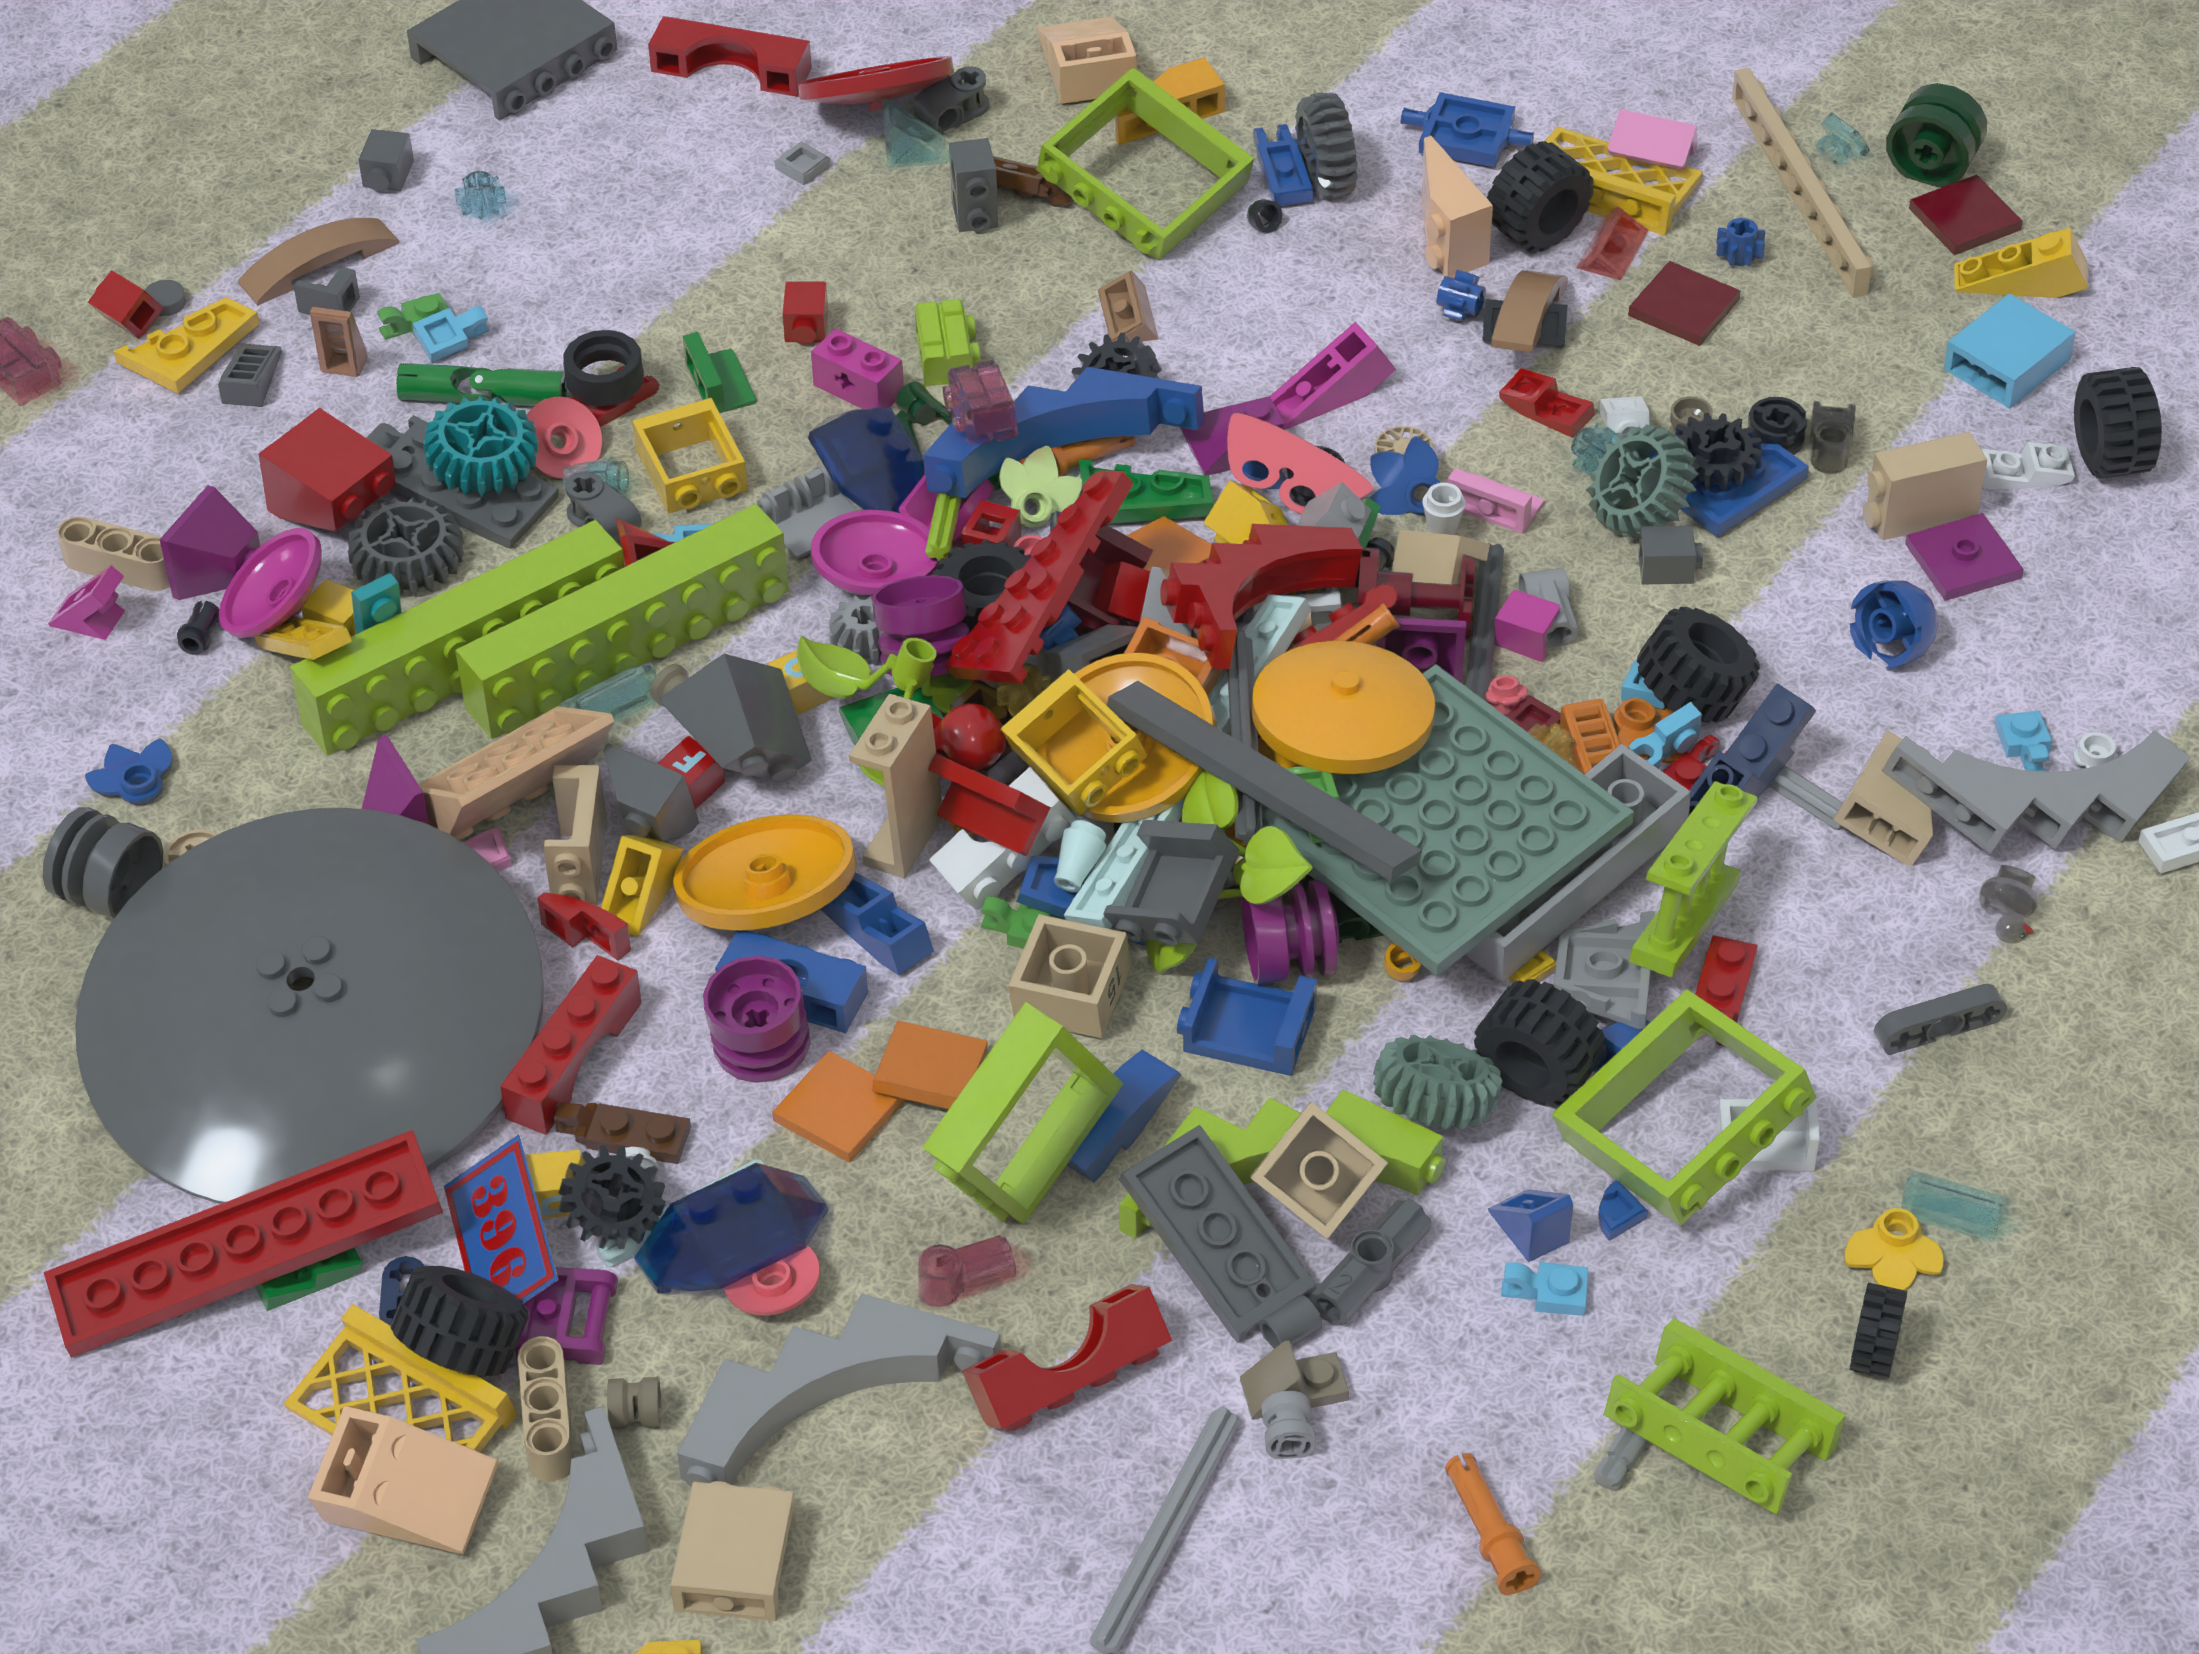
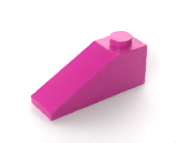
(1333, 378)

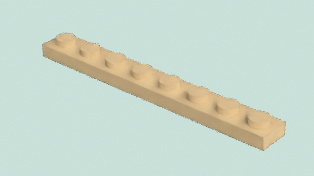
(1802, 184)

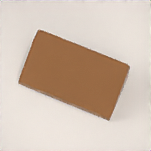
(1127, 308)

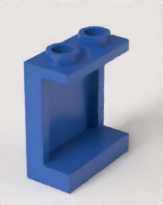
(1247, 1020)

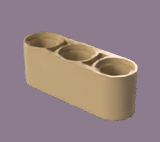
(95, 545)
(540, 1391)

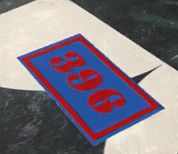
(502, 1223)

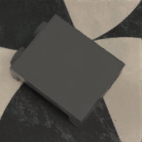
(1176, 882)

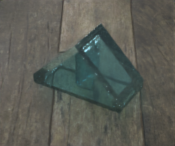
(909, 140)

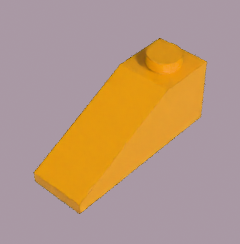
(1190, 83)

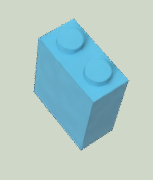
(2009, 350)

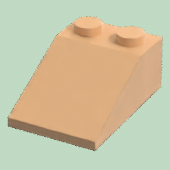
(1453, 215)

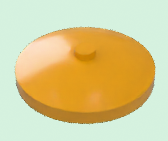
(1343, 707)
(1164, 774)
(764, 872)

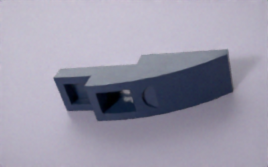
(1760, 748)

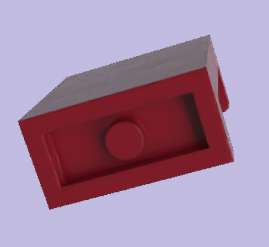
(1112, 549)

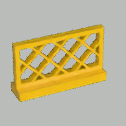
(1647, 204)
(376, 1341)

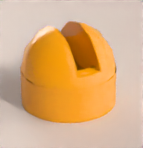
(1397, 956)

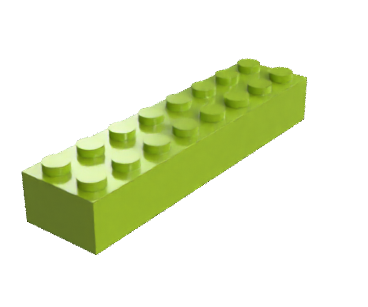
(623, 620)
(412, 656)

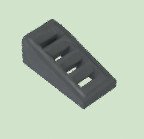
(249, 376)

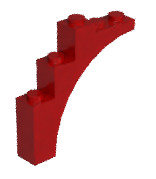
(1242, 575)

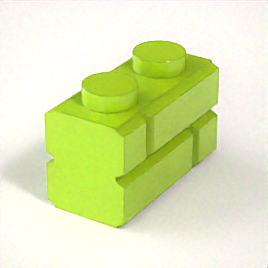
(944, 339)

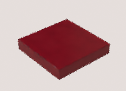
(1965, 214)
(1684, 303)

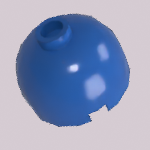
(1890, 613)

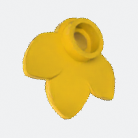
(1891, 1256)

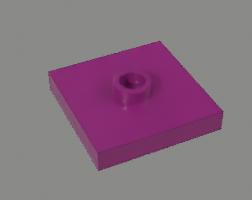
(1964, 556)

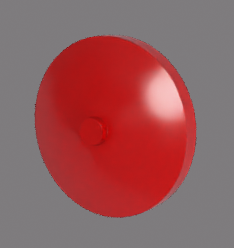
(876, 83)

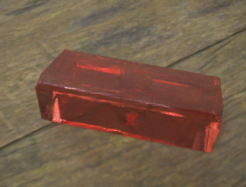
(1613, 245)

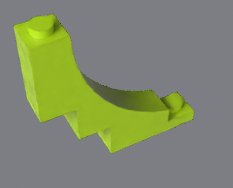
(1409, 1148)

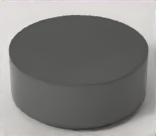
(169, 295)

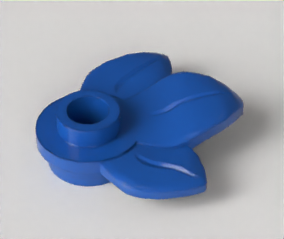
(1401, 475)
(132, 774)

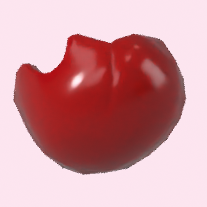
(971, 736)

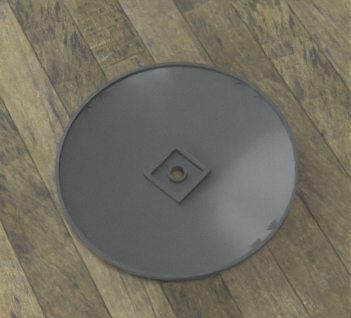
(239, 1080)

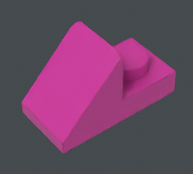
(92, 606)

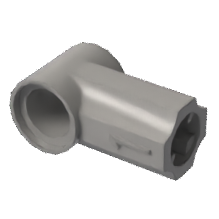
(1554, 587)

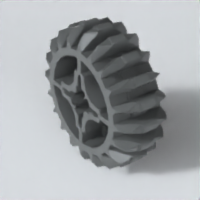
(1327, 145)
(408, 541)

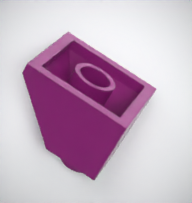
(1210, 440)
(207, 546)
(1428, 643)
(392, 785)

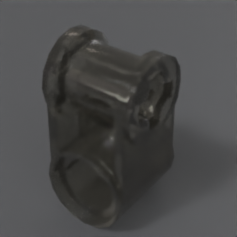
(1831, 437)

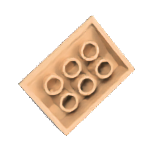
(512, 768)

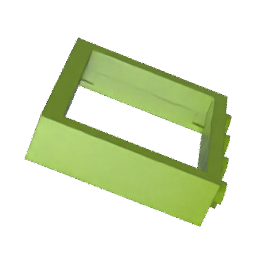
(1176, 124)
(1643, 1061)
(992, 1096)

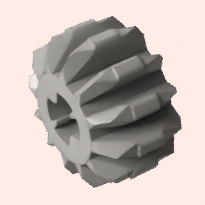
(855, 628)

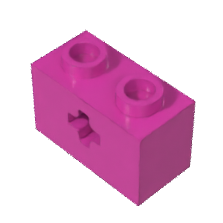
(856, 371)

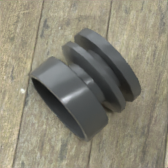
(100, 861)

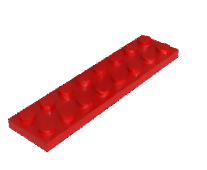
(241, 1243)

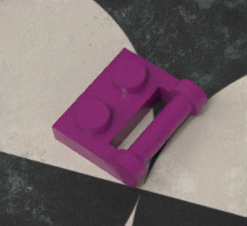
(554, 1308)

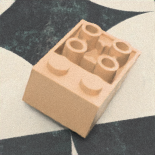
(1086, 56)
(401, 1482)

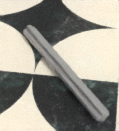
(1164, 1531)

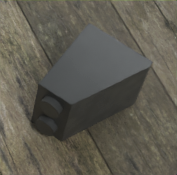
(742, 717)

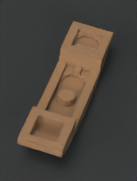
(312, 250)
(1524, 309)

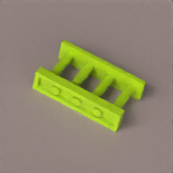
(1693, 879)
(1740, 1385)

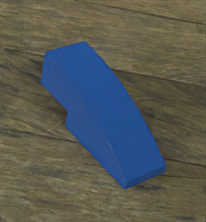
(879, 926)
(1144, 1089)

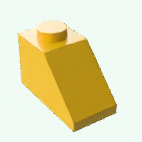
(640, 879)

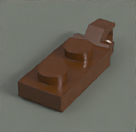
(1028, 182)
(625, 1127)

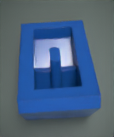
(1535, 1221)

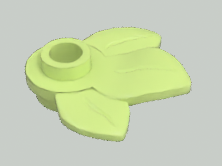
(1038, 482)

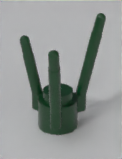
(918, 407)

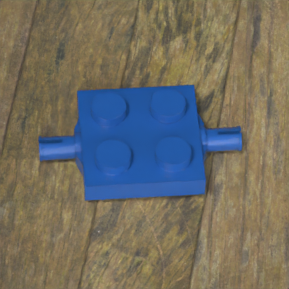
(1468, 128)

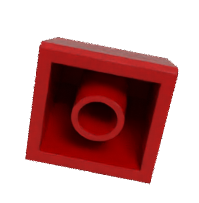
(324, 473)

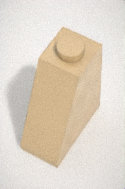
(1884, 810)

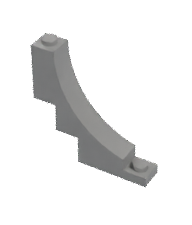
(1992, 798)
(877, 1348)
(593, 1529)

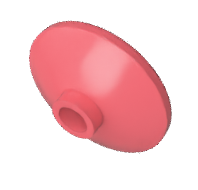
(574, 426)
(793, 1282)

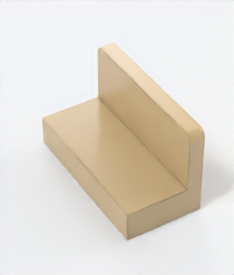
(1435, 555)

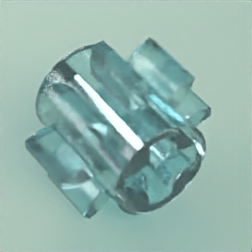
(480, 195)
(1590, 445)

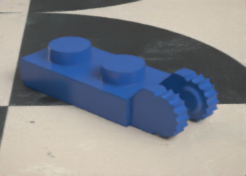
(1283, 167)

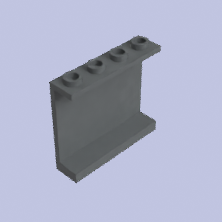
(515, 45)

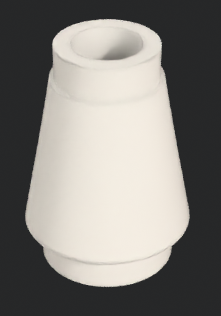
(1443, 508)

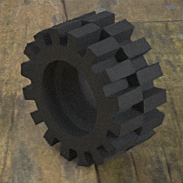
(1878, 1330)

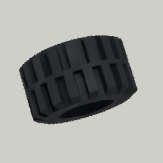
(1540, 196)
(2117, 422)
(982, 572)
(1698, 662)
(1540, 1042)
(459, 1320)

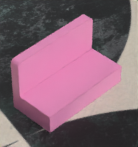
(1653, 139)
(1496, 501)

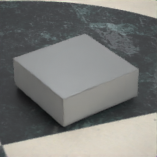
(802, 163)

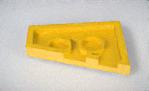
(188, 350)

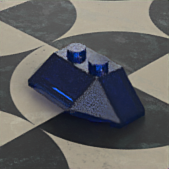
(869, 457)
(731, 1230)

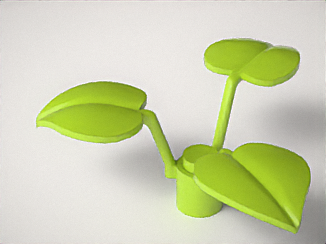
(841, 671)
(1264, 873)

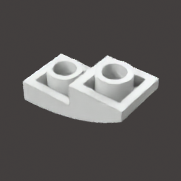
(2035, 467)

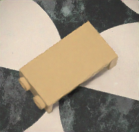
(902, 747)

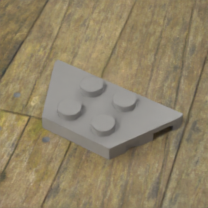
(1598, 972)

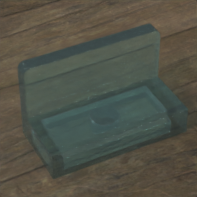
(619, 694)
(1954, 1206)

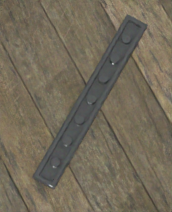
(1265, 781)

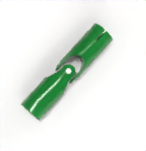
(441, 383)

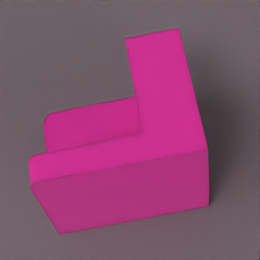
(1524, 624)

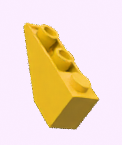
(2034, 268)
(1239, 509)

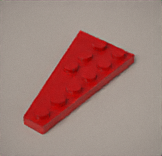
(1038, 591)

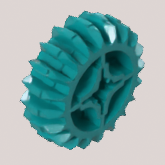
(481, 445)

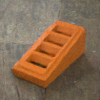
(1589, 719)

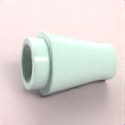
(1079, 853)

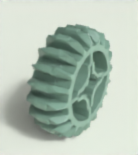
(1632, 478)
(1437, 1082)

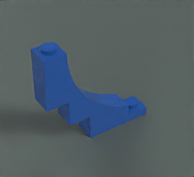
(1093, 407)

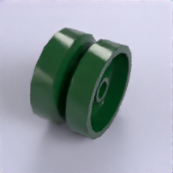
(1936, 135)

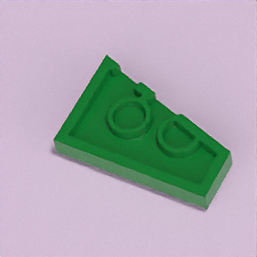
(1158, 494)

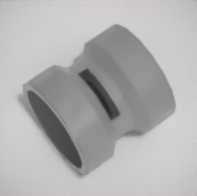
(1287, 1421)

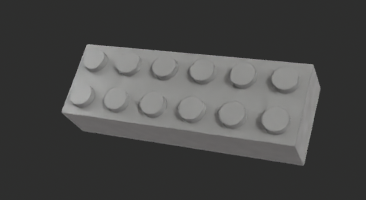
(1659, 812)

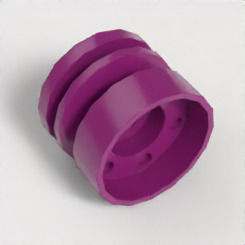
(924, 610)
(1289, 932)
(757, 1019)

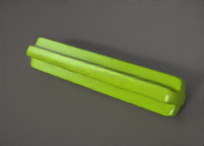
(943, 526)

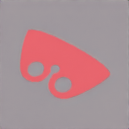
(1277, 449)

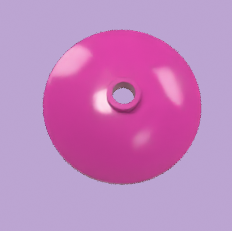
(870, 550)
(271, 584)

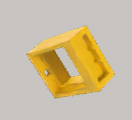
(699, 423)
(1048, 715)

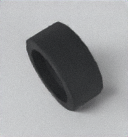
(607, 388)

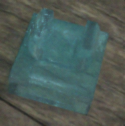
(1843, 138)

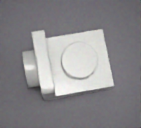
(1623, 413)

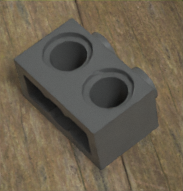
(973, 185)

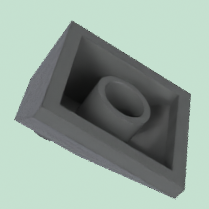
(650, 796)

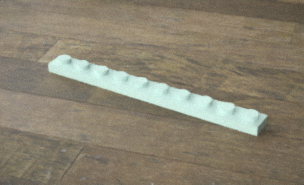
(1122, 860)

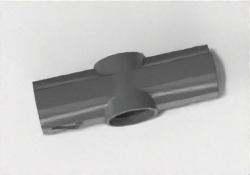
(1371, 1261)

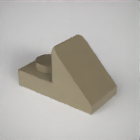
(1315, 1376)

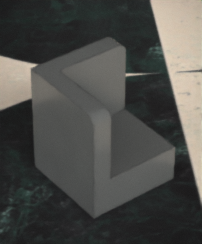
(339, 294)

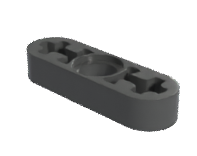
(1957, 1011)

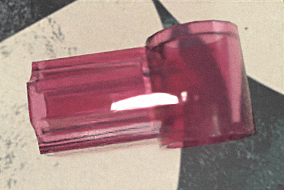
(951, 1271)

